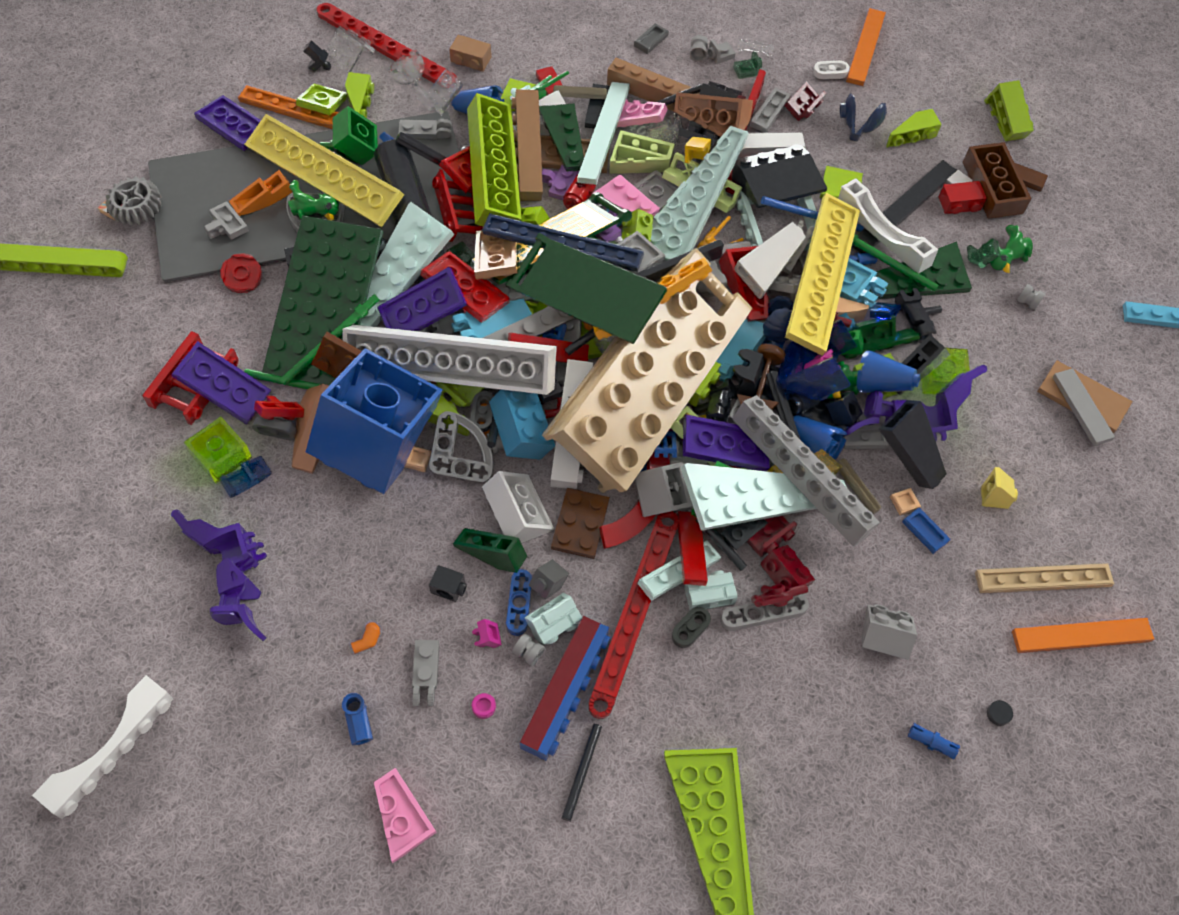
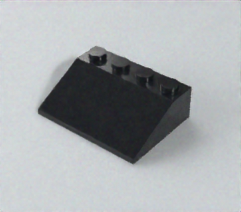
(778, 175)

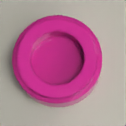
(483, 706)

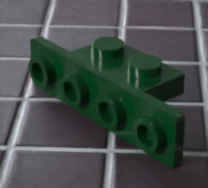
(882, 334)

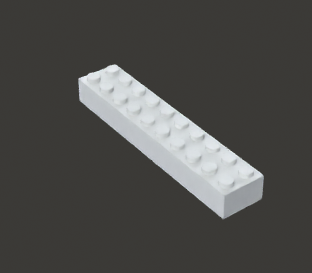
(461, 358)

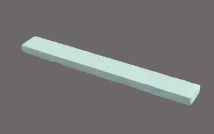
(603, 133)

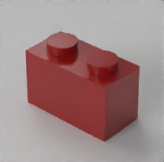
(962, 197)

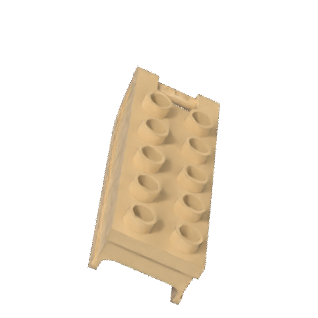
(643, 386)

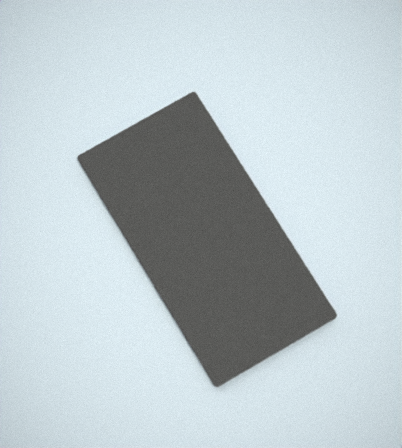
(206, 179)

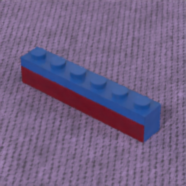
(564, 688)

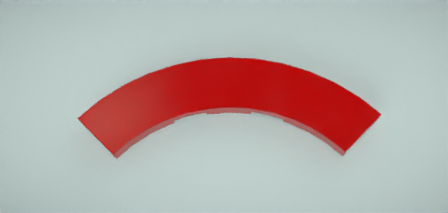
(633, 521)

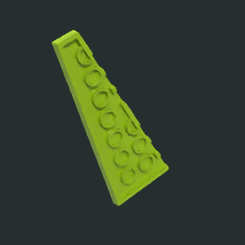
(714, 816)

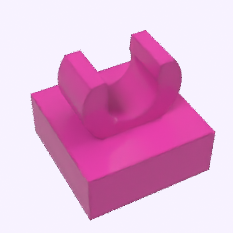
(488, 634)

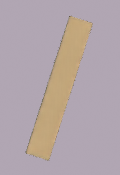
(1044, 578)

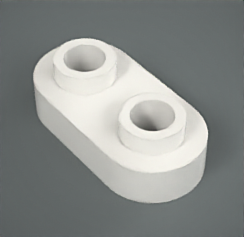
(831, 69)

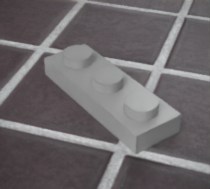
(770, 110)

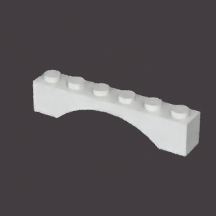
(913, 250)
(65, 789)

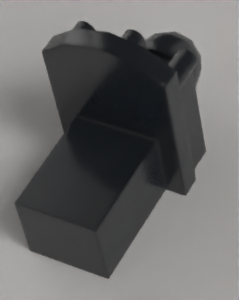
(317, 55)

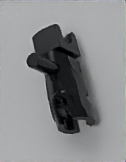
(916, 314)
(719, 406)

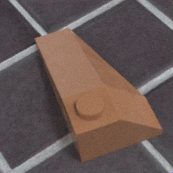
(714, 111)
(301, 459)

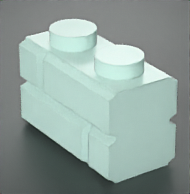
(717, 593)
(554, 619)

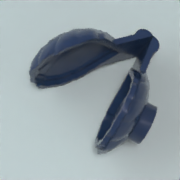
(848, 111)
(778, 319)

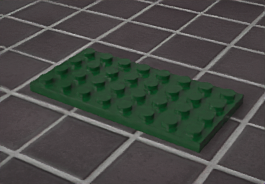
(322, 288)

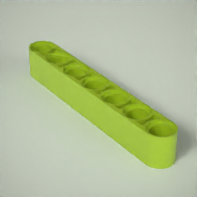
(62, 260)

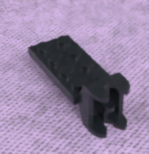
(749, 379)

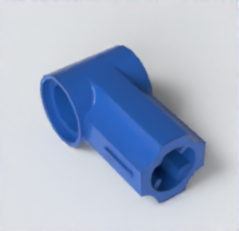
(358, 720)

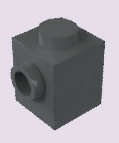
(548, 579)

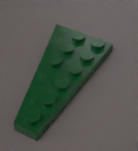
(946, 271)

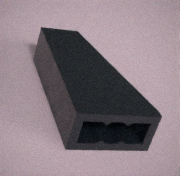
(914, 444)

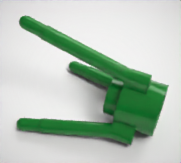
(545, 83)

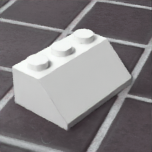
(517, 506)

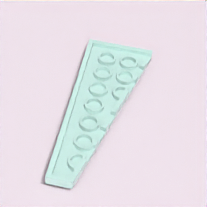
(688, 209)
(409, 250)

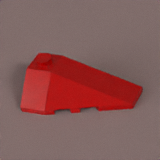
(736, 284)

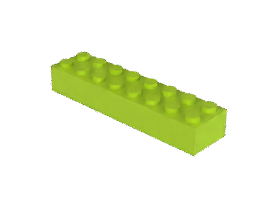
(493, 159)

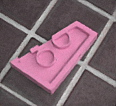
(640, 114)
(627, 196)
(401, 814)

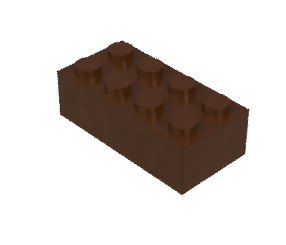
(999, 179)

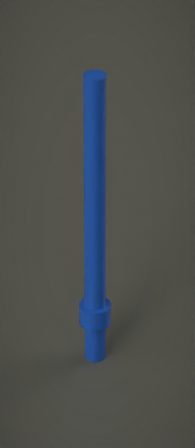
(796, 209)

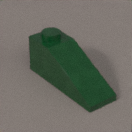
(494, 549)

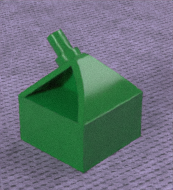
(353, 136)

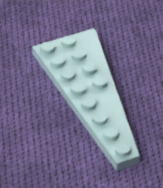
(740, 495)

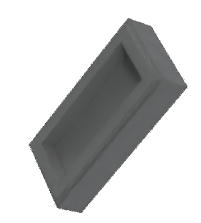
(651, 38)

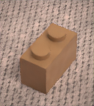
(470, 52)

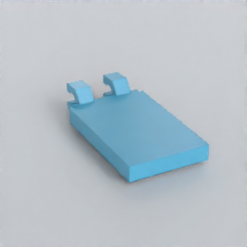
(859, 281)
(504, 317)
(749, 337)

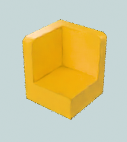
(697, 148)

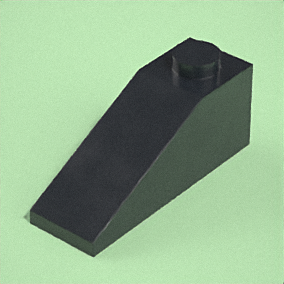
(926, 357)

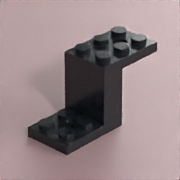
(697, 130)

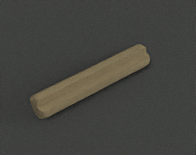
(581, 92)
(858, 486)

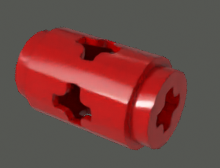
(577, 193)

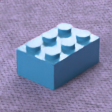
(521, 424)

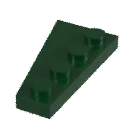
(564, 133)

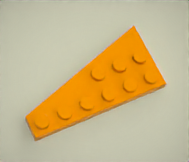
(679, 283)

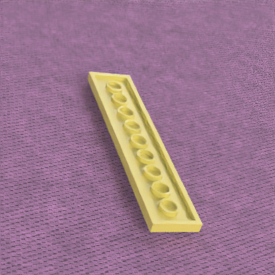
(324, 170)
(823, 275)

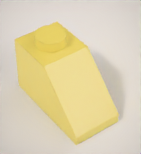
(998, 490)

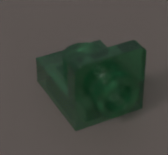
(748, 67)
(985, 254)

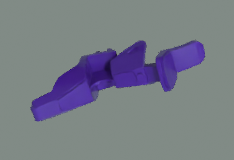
(940, 416)
(237, 557)

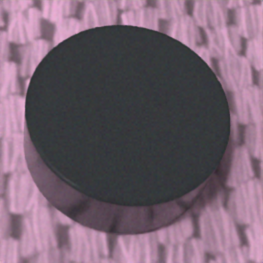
(1000, 713)

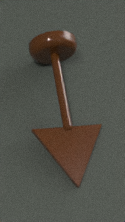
(772, 356)

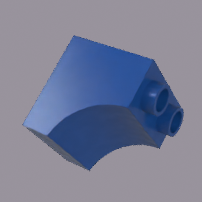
(371, 420)

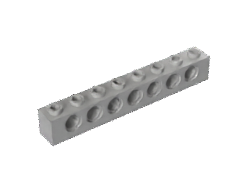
(805, 470)

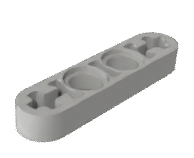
(765, 614)

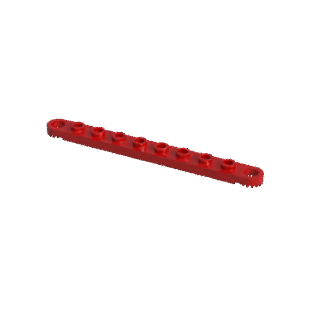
(379, 41)
(631, 618)

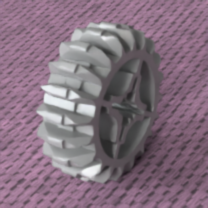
(132, 196)

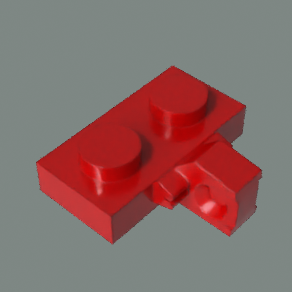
(275, 408)

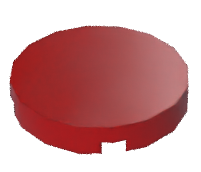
(241, 273)

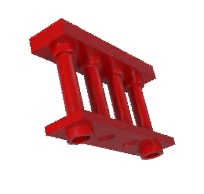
(447, 210)
(164, 382)

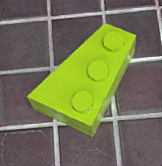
(1011, 110)

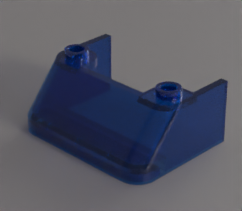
(822, 378)

